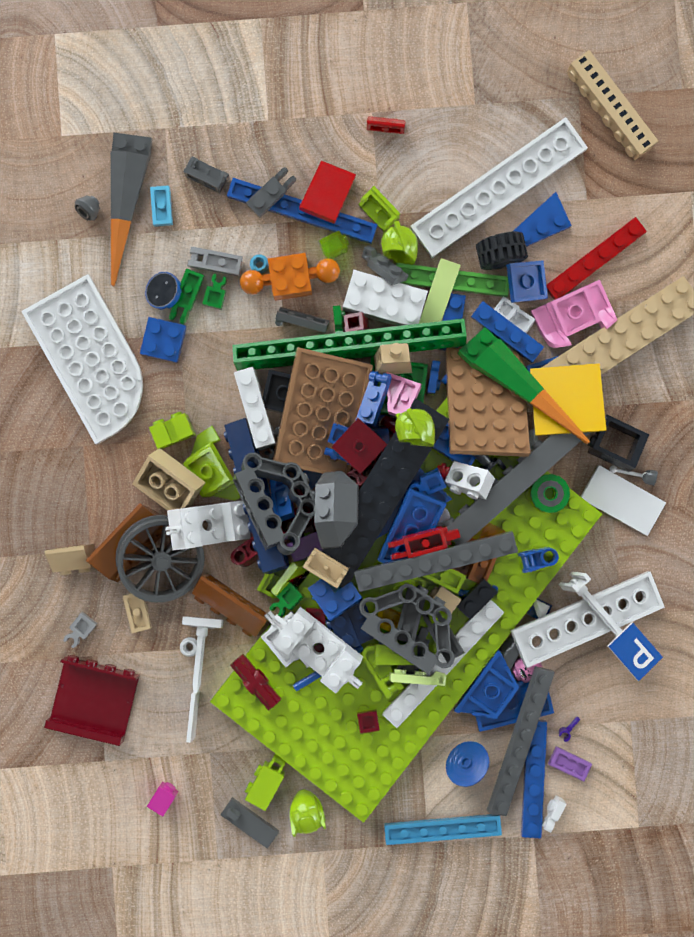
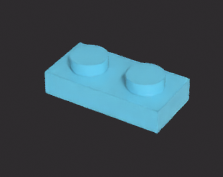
(161, 206)

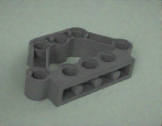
(274, 471)
(442, 629)

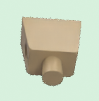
(393, 359)

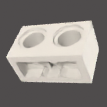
(470, 477)

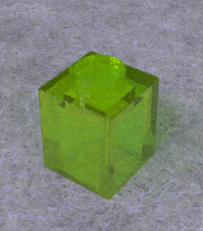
(334, 245)

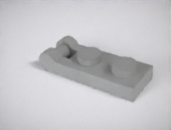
(215, 261)

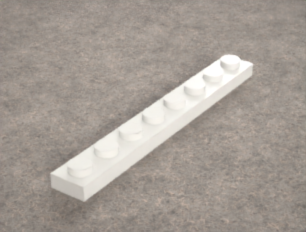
(467, 637)

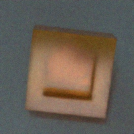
(490, 530)

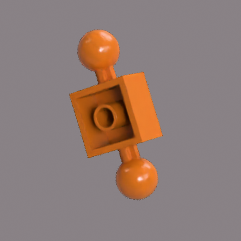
(289, 276)

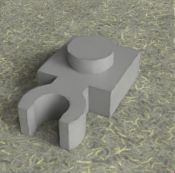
(81, 628)

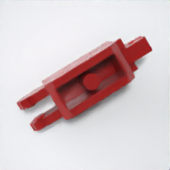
(424, 542)

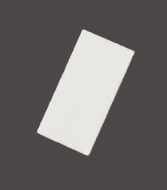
(622, 500)

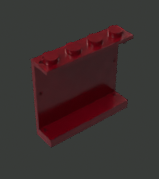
(93, 700)

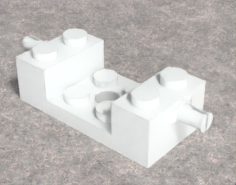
(224, 520)
(337, 660)

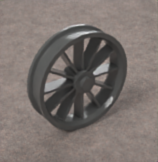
(159, 560)

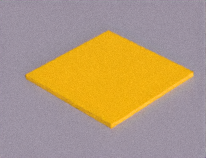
(577, 392)

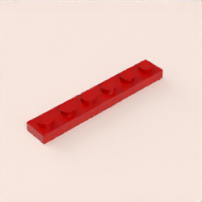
(596, 258)

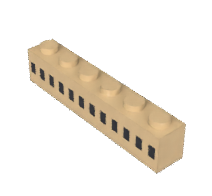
(611, 105)

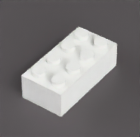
(382, 301)

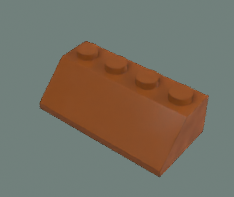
(104, 556)
(230, 604)

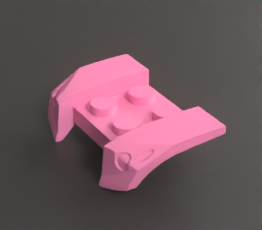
(574, 313)

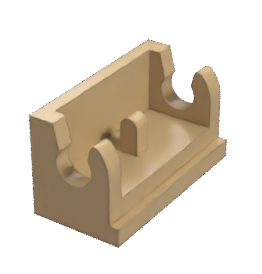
(325, 567)

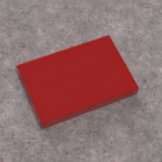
(327, 192)

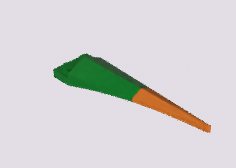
(498, 362)

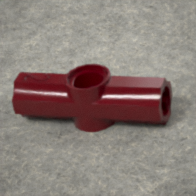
(255, 682)

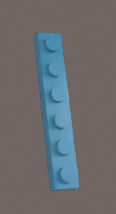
(442, 829)

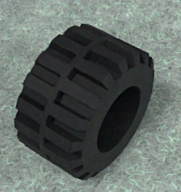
(501, 250)

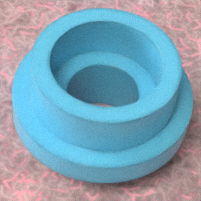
(259, 258)

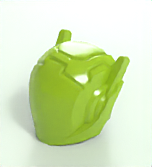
(400, 244)
(415, 427)
(306, 813)

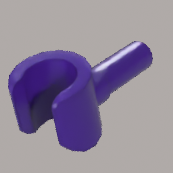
(568, 729)

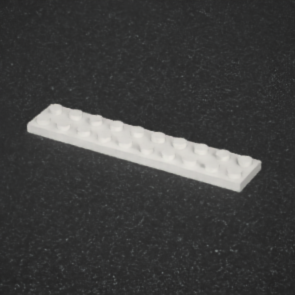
(498, 187)

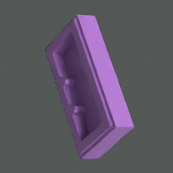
(306, 546)
(570, 763)

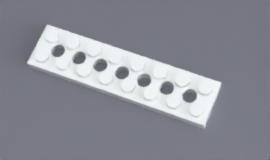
(576, 612)

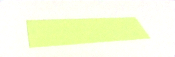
(440, 291)

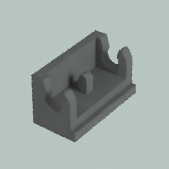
(205, 174)

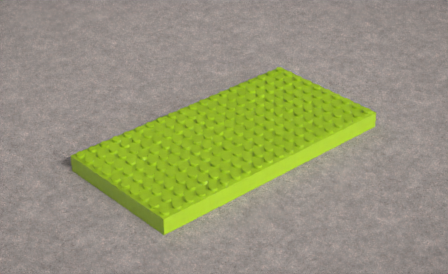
(320, 728)

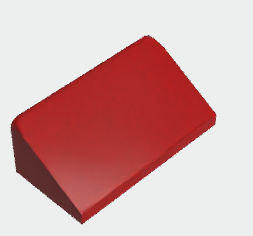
(385, 125)

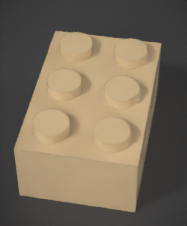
(168, 481)

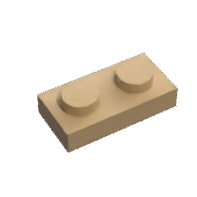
(137, 613)

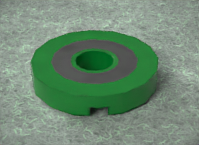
(561, 497)

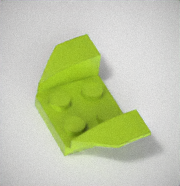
(210, 467)

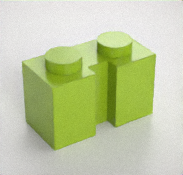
(172, 431)

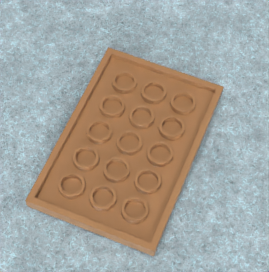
(319, 393)
(483, 413)

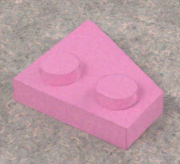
(401, 394)

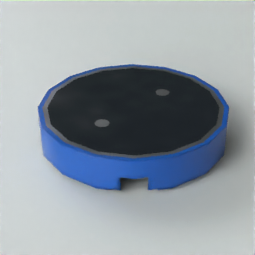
(163, 290)

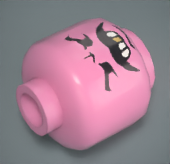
(523, 673)

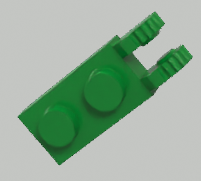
(189, 288)

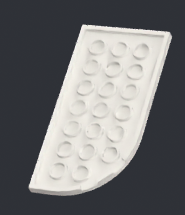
(89, 356)

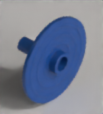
(467, 764)

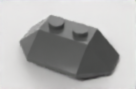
(335, 508)

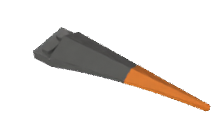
(128, 168)

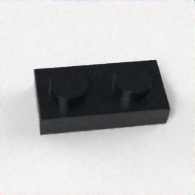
(476, 598)

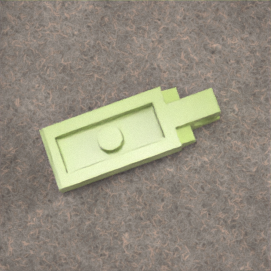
(418, 677)

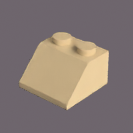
(70, 558)

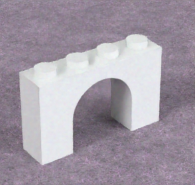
(257, 417)

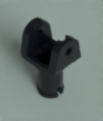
(489, 462)

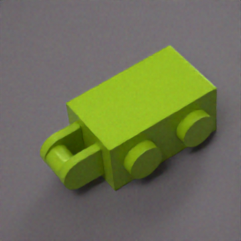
(266, 783)

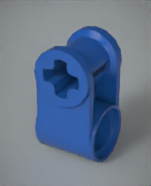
(536, 559)

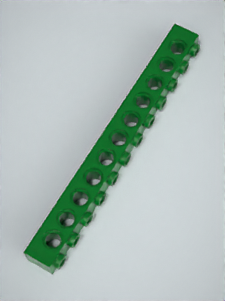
(351, 344)

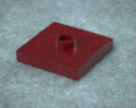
(359, 445)

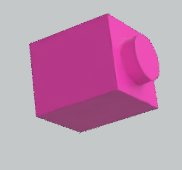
(163, 798)

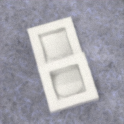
(514, 314)

